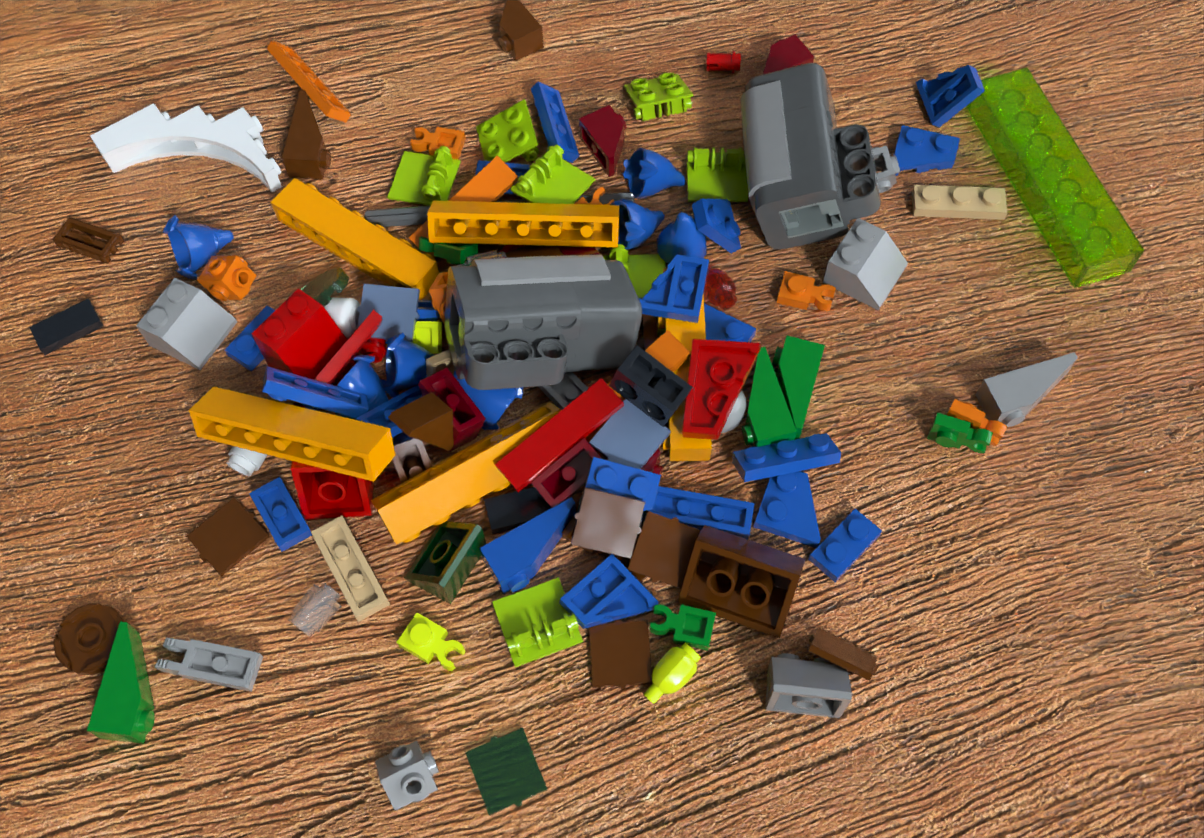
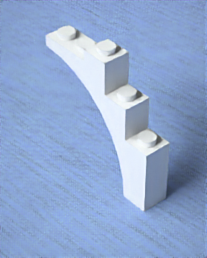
(192, 133)

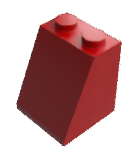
(301, 338)
(331, 493)

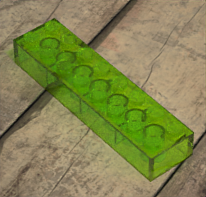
(1054, 179)

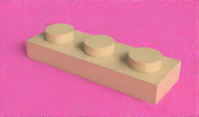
(959, 202)
(350, 568)

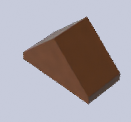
(427, 421)

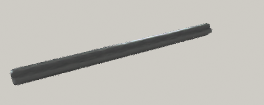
(418, 215)

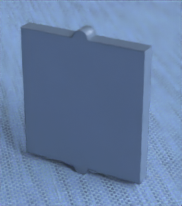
(395, 305)
(629, 437)

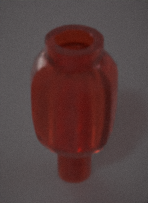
(720, 289)

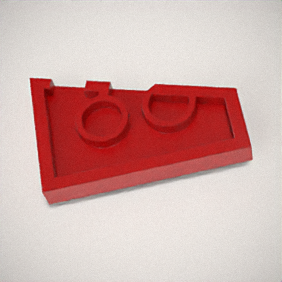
(717, 377)

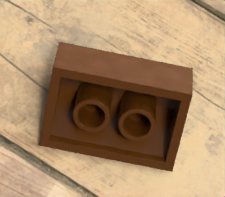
(741, 580)

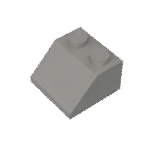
(865, 264)
(186, 324)
(807, 686)

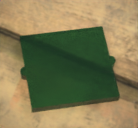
(506, 771)

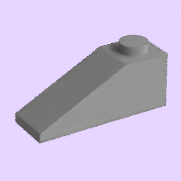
(1017, 392)

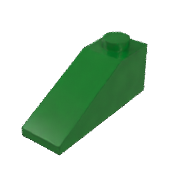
(796, 373)
(767, 414)
(125, 696)

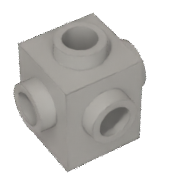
(888, 166)
(407, 774)

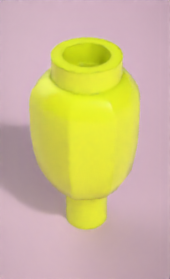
(672, 672)

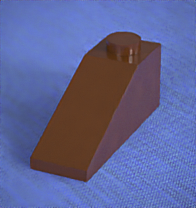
(304, 147)

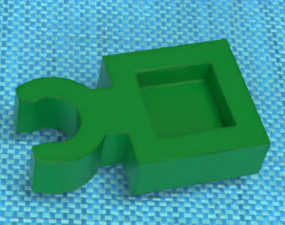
(453, 252)
(956, 432)
(689, 626)

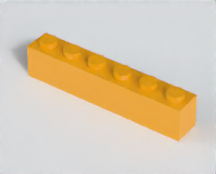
(523, 223)
(354, 238)
(293, 433)
(680, 447)
(455, 481)

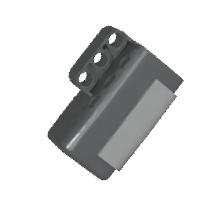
(799, 167)
(539, 317)

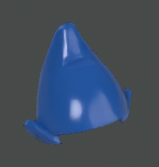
(650, 173)
(636, 223)
(682, 239)
(194, 244)
(404, 364)
(365, 380)
(491, 402)

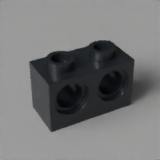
(650, 386)

